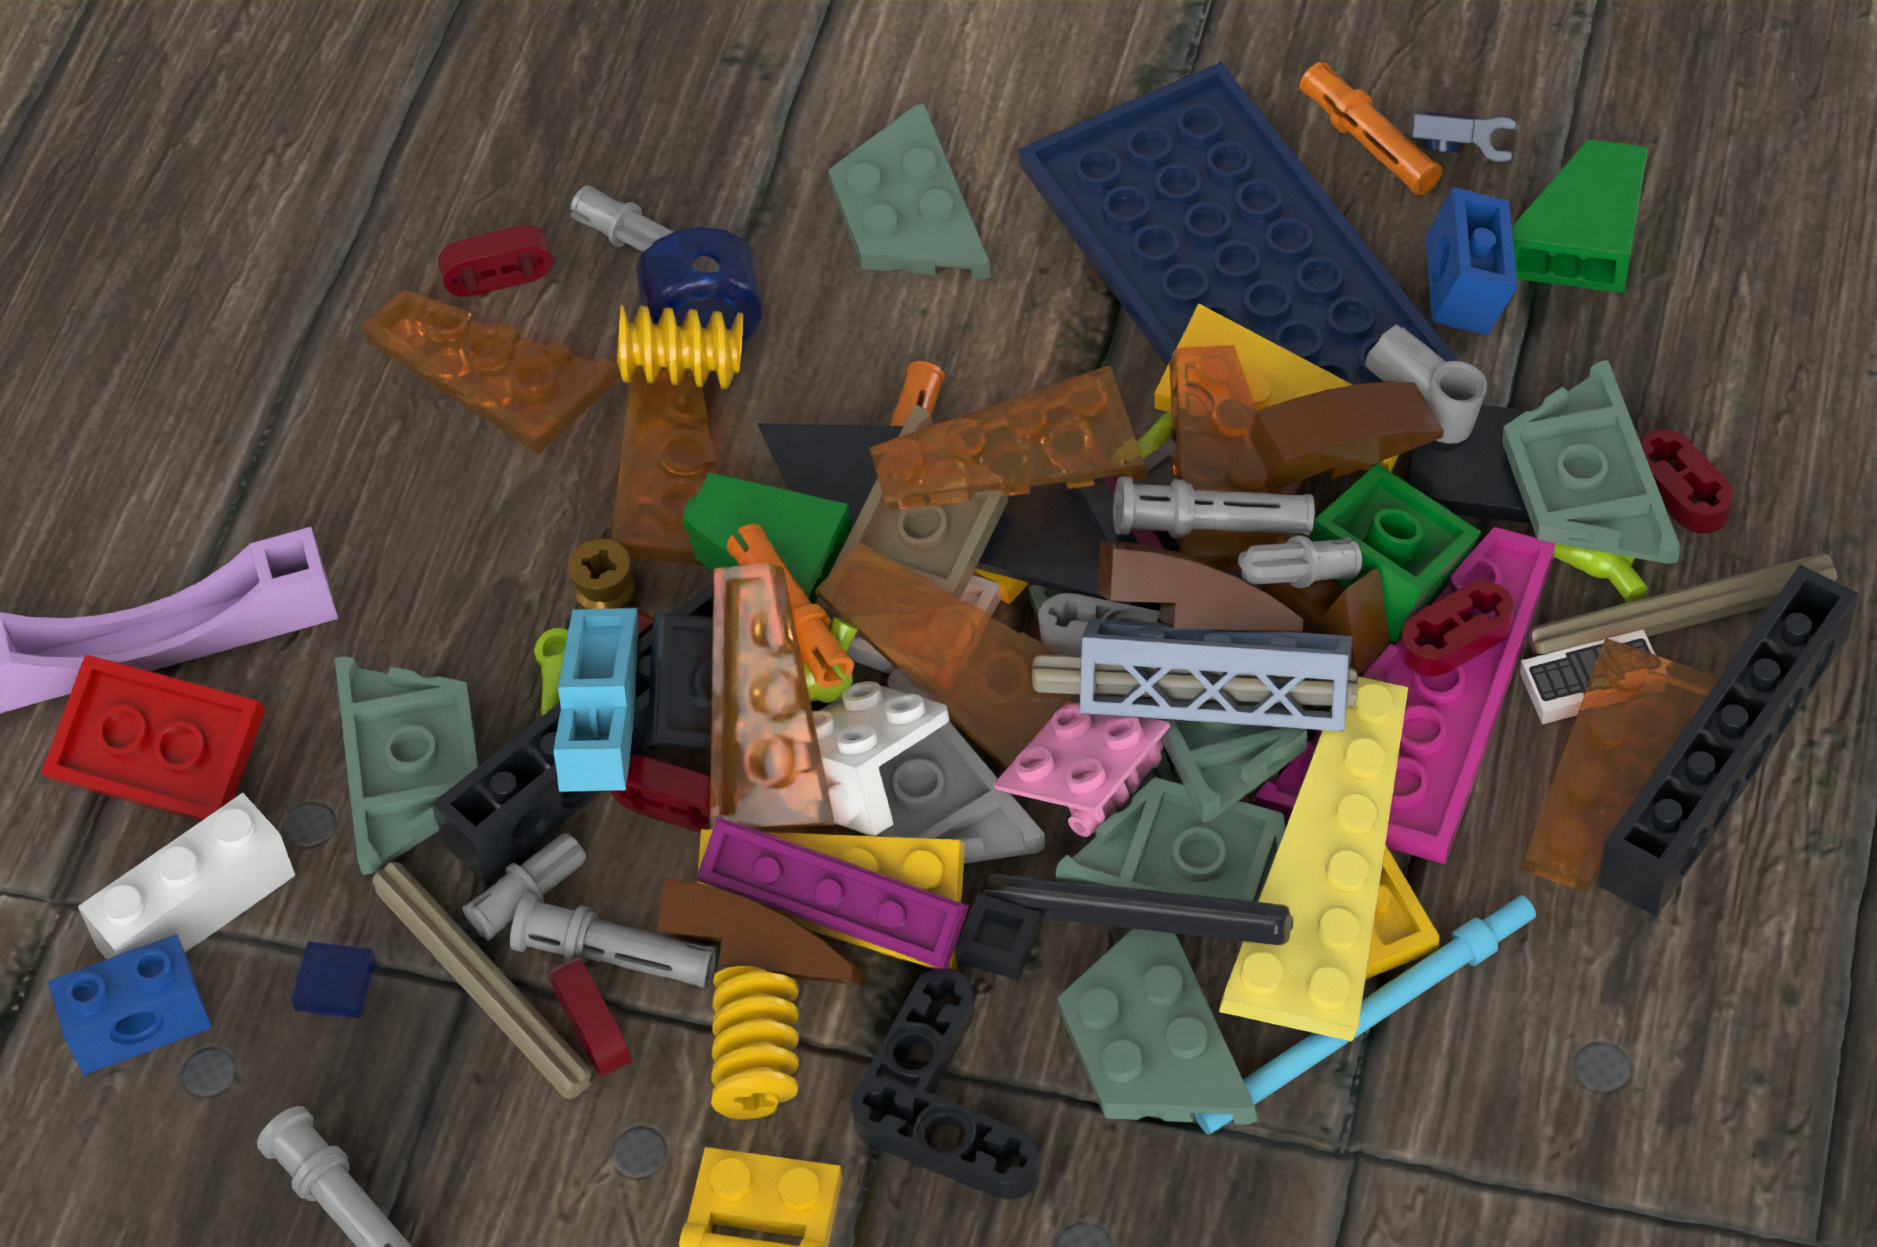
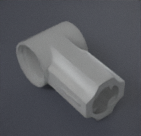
(1450, 387)

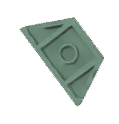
(906, 202)
(1589, 474)
(403, 751)
(1228, 760)
(1169, 849)
(1152, 1035)

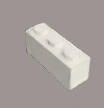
(191, 883)

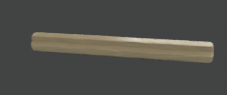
(1676, 608)
(1063, 675)
(483, 981)

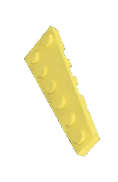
(1328, 877)

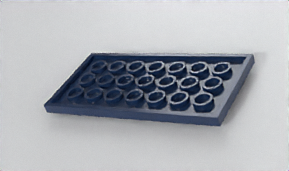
(1210, 207)

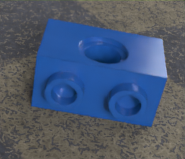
(1470, 261)
(129, 1004)

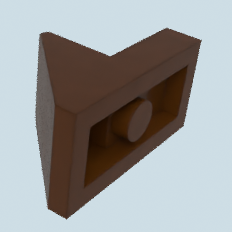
(1348, 612)

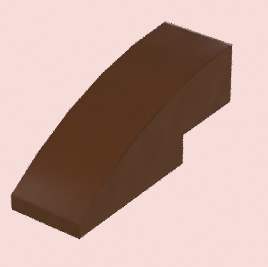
(1342, 429)
(1189, 590)
(751, 934)

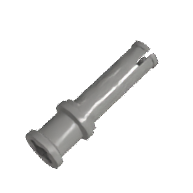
(1181, 508)
(585, 936)
(323, 1176)

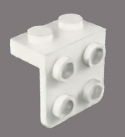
(859, 736)

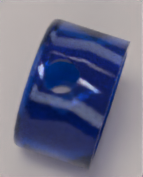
(671, 281)

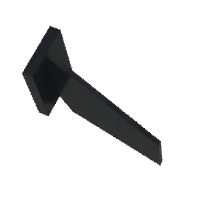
(1039, 539)

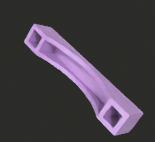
(256, 596)

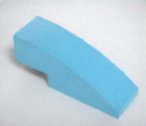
(597, 700)

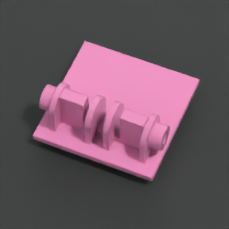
(1086, 763)

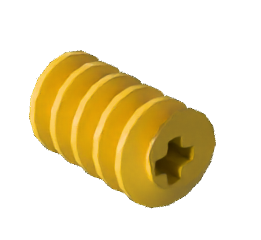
(679, 346)
(753, 1042)

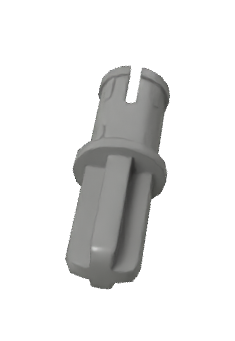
(615, 219)
(1301, 561)
(538, 875)

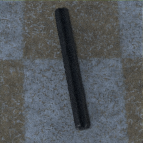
(1145, 908)

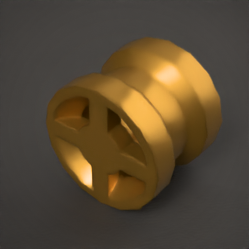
(616, 583)

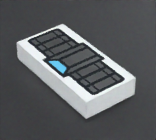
(1561, 677)

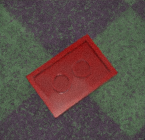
(153, 739)

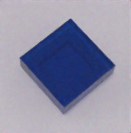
(333, 979)

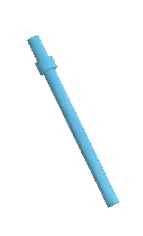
(1469, 945)

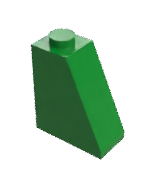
(1584, 220)
(800, 527)

